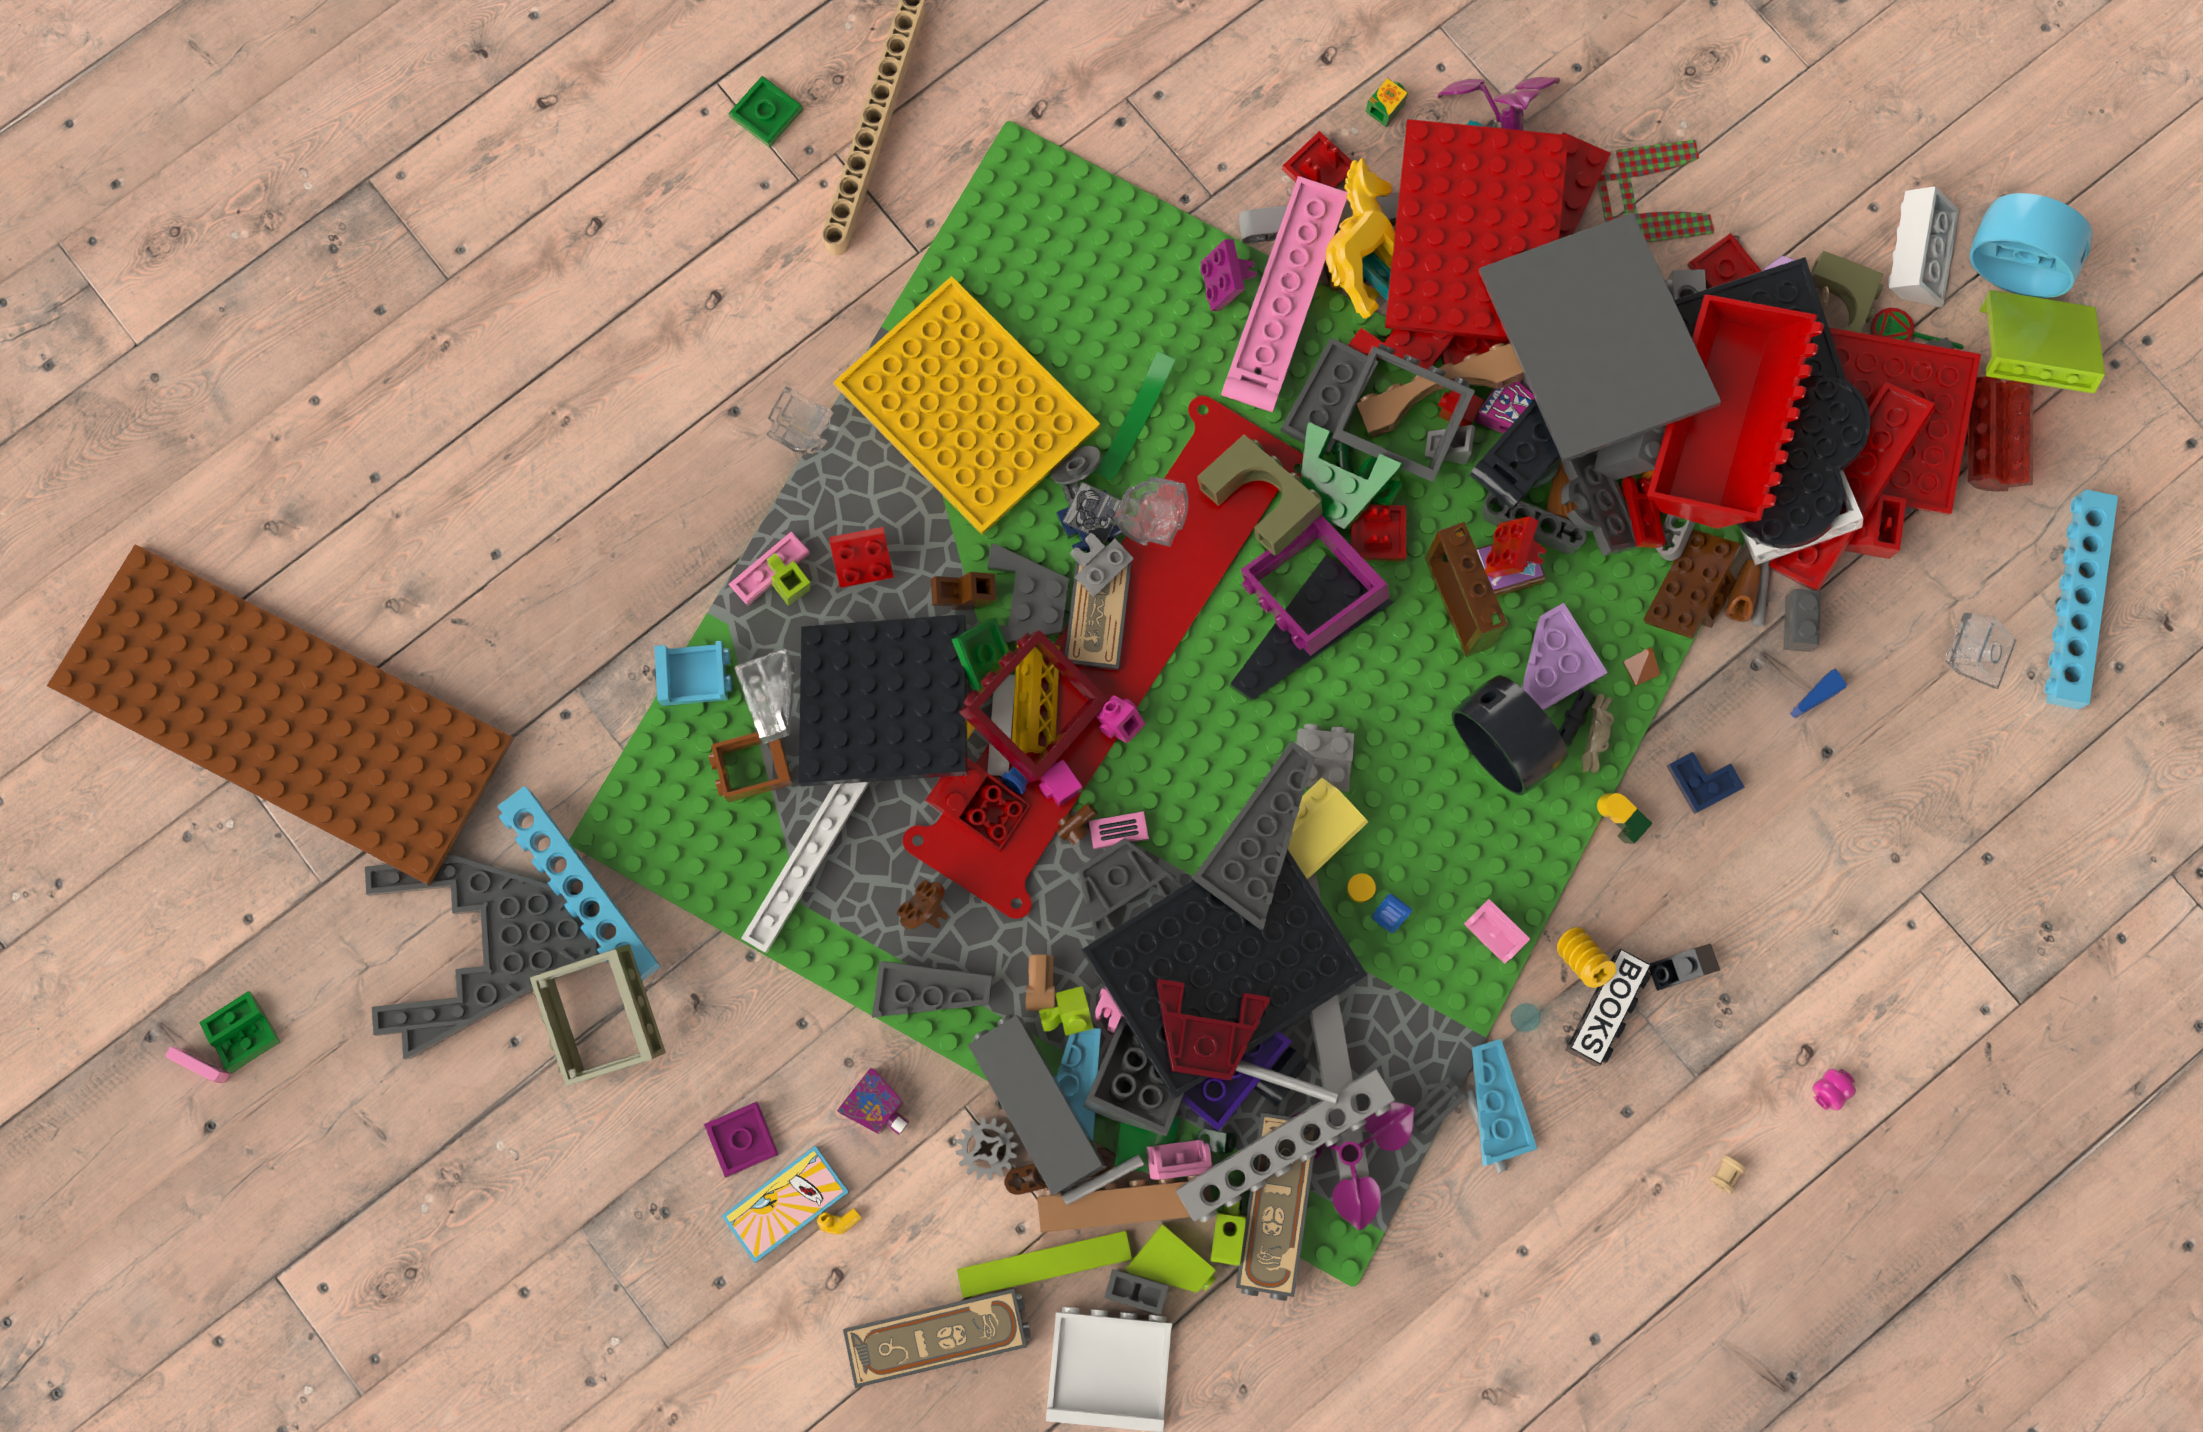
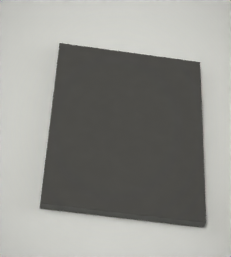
(1599, 337)

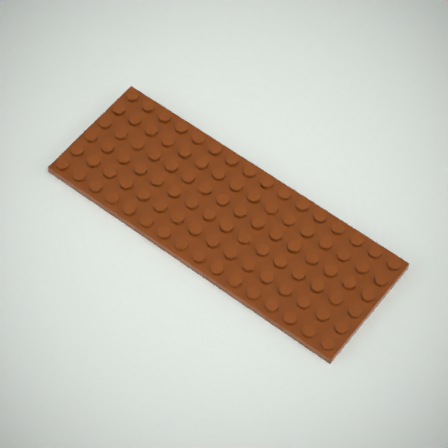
(282, 714)

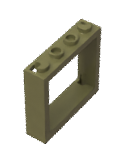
(634, 1002)

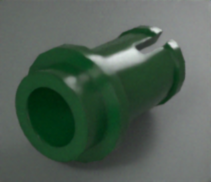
(1343, 456)

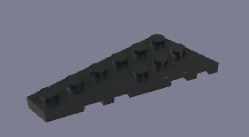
(1320, 599)

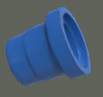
(1014, 781)

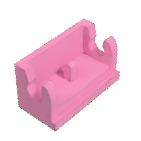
(1496, 931)
(1108, 1007)
(1178, 1159)

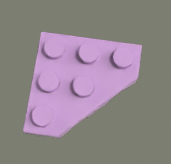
(1559, 659)

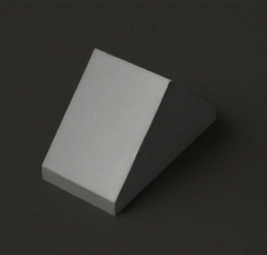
(1460, 447)

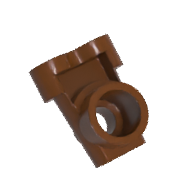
(1073, 826)

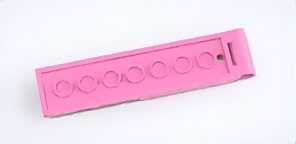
(1284, 294)

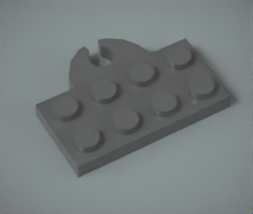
(1599, 505)

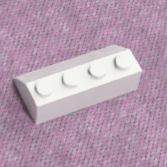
(1924, 247)

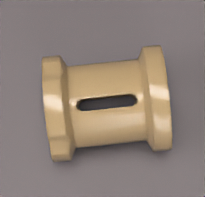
(1727, 1174)

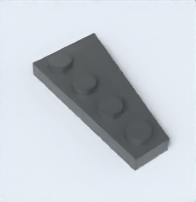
(921, 988)

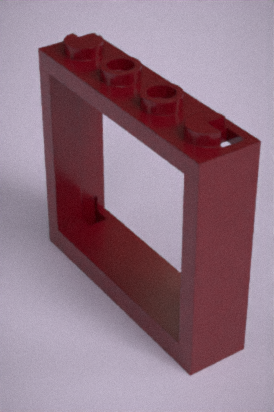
(999, 740)

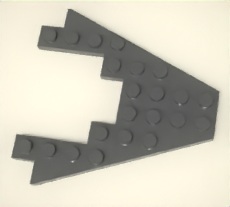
(522, 936)

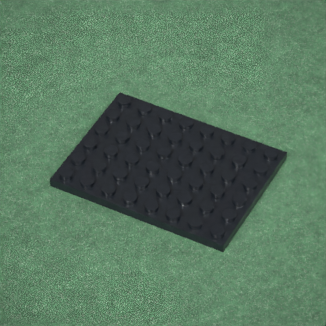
(1220, 956)

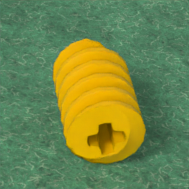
(1585, 958)

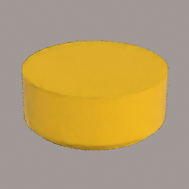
(1361, 887)

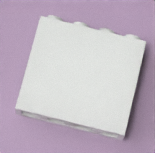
(1109, 1370)

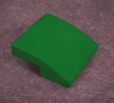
(239, 1032)
(1136, 1140)

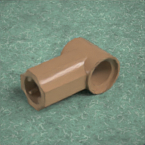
(1040, 991)

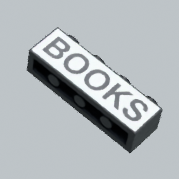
(1608, 1008)

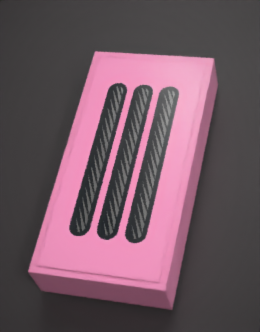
(1111, 830)
(197, 1065)

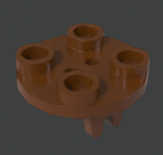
(923, 906)

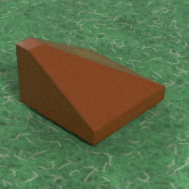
(1642, 667)

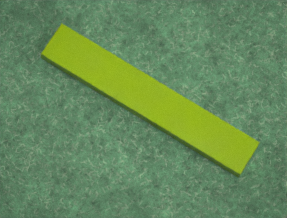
(1044, 1264)

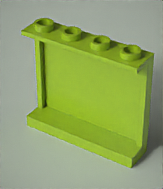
(2043, 342)

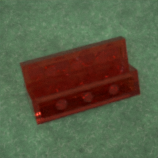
(2000, 435)

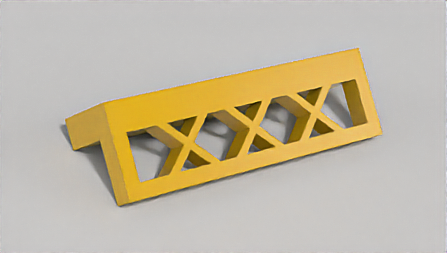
(1029, 698)

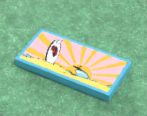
(785, 1204)

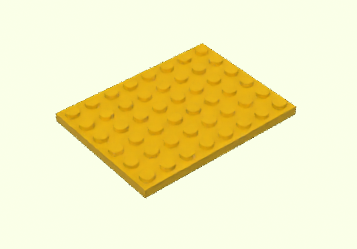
(967, 405)

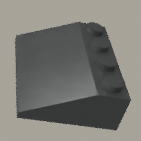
(1130, 1087)

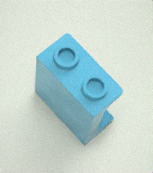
(692, 674)

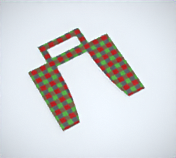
(1650, 160)

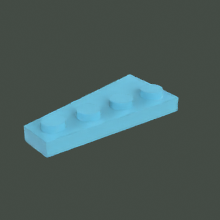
(1079, 1071)
(1501, 1113)

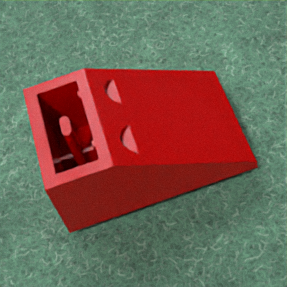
(1881, 529)
(979, 804)

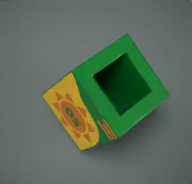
(1386, 101)

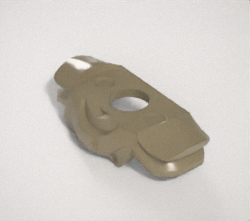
(1598, 733)

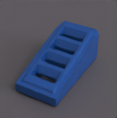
(1826, 688)
(1391, 913)

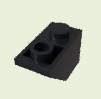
(1684, 967)

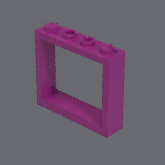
(1267, 563)

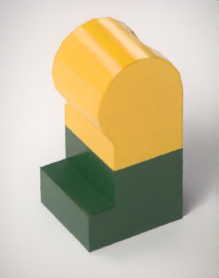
(1624, 815)

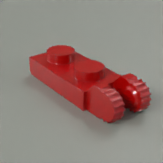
(1643, 513)

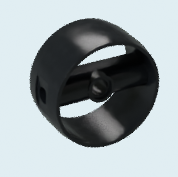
(1509, 735)

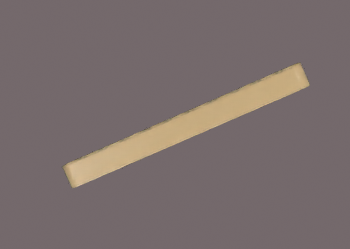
(870, 131)

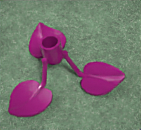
(1518, 100)
(1360, 1199)

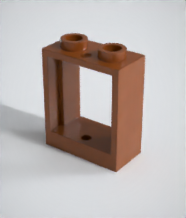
(724, 785)

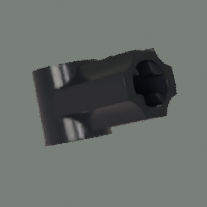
(1290, 1064)

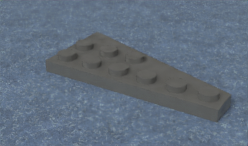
(1253, 848)

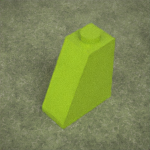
(1171, 1262)

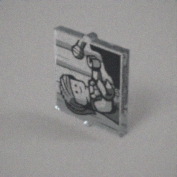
(1092, 512)

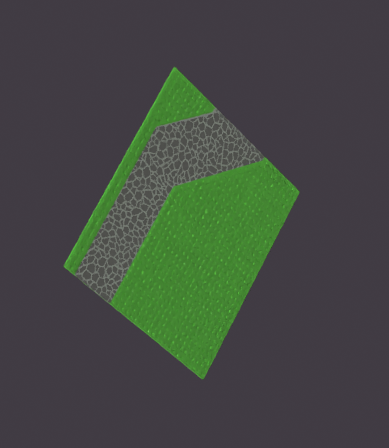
(1092, 289)

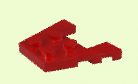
(1419, 345)

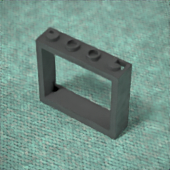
(1434, 375)

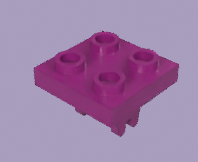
(1224, 274)

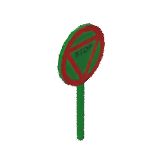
(1899, 325)

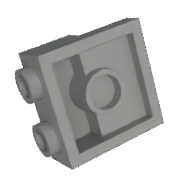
(1332, 754)

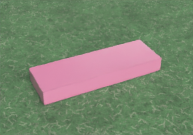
(757, 577)

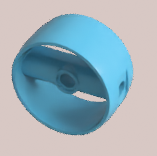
(2031, 245)

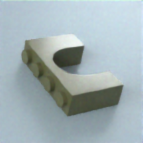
(1852, 284)
(1248, 462)

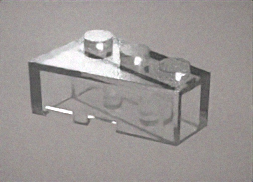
(769, 693)

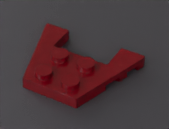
(1206, 1044)

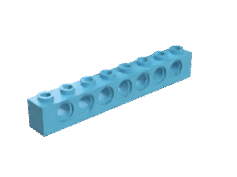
(2102, 510)
(523, 804)

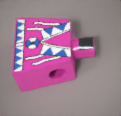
(1504, 407)

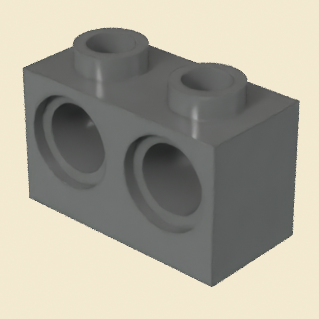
(1136, 1291)

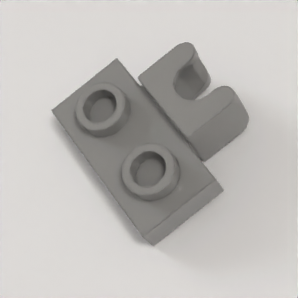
(1100, 563)

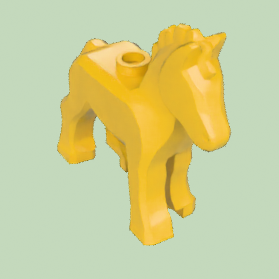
(1360, 235)

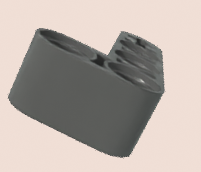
(1555, 522)

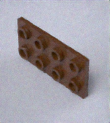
(1695, 586)

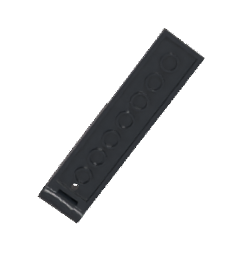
(1527, 448)

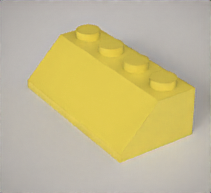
(1322, 826)

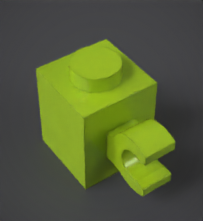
(788, 579)
(1071, 1011)

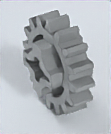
(970, 1158)

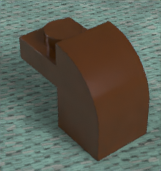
(964, 593)

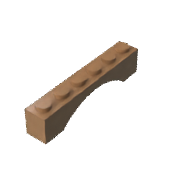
(1492, 369)

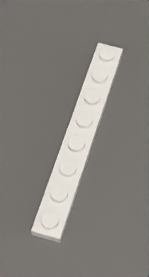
(803, 864)

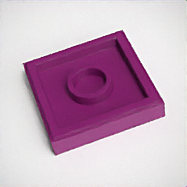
(741, 1139)

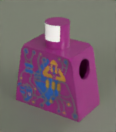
(874, 1105)

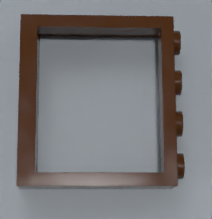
(1465, 589)

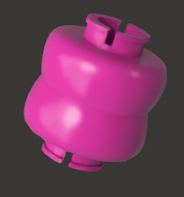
(1834, 1089)

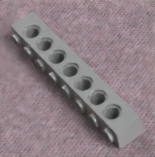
(1192, 1191)

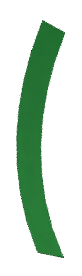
(1136, 416)

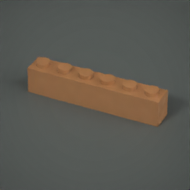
(1115, 1205)

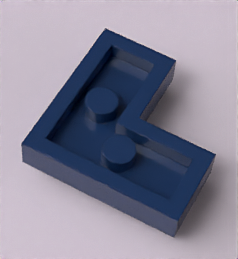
(1703, 789)

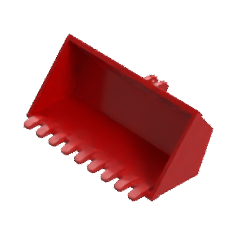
(1725, 458)

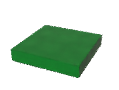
(765, 111)
(980, 650)

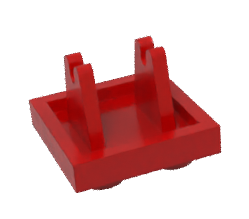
(1319, 162)
(1380, 533)
(1513, 548)
(861, 557)

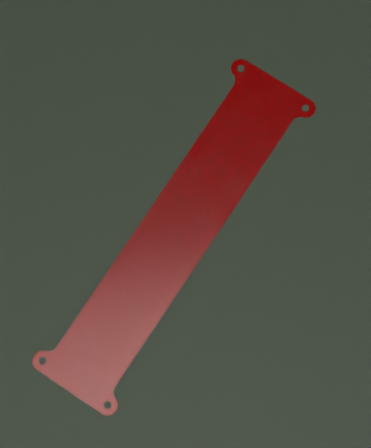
(1162, 602)

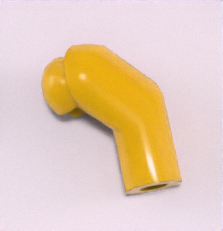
(836, 1224)

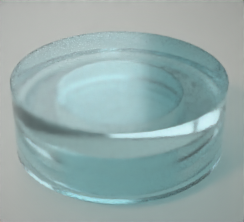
(1525, 1017)

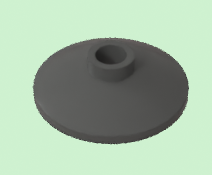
(1077, 465)

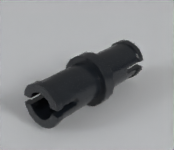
(1576, 716)

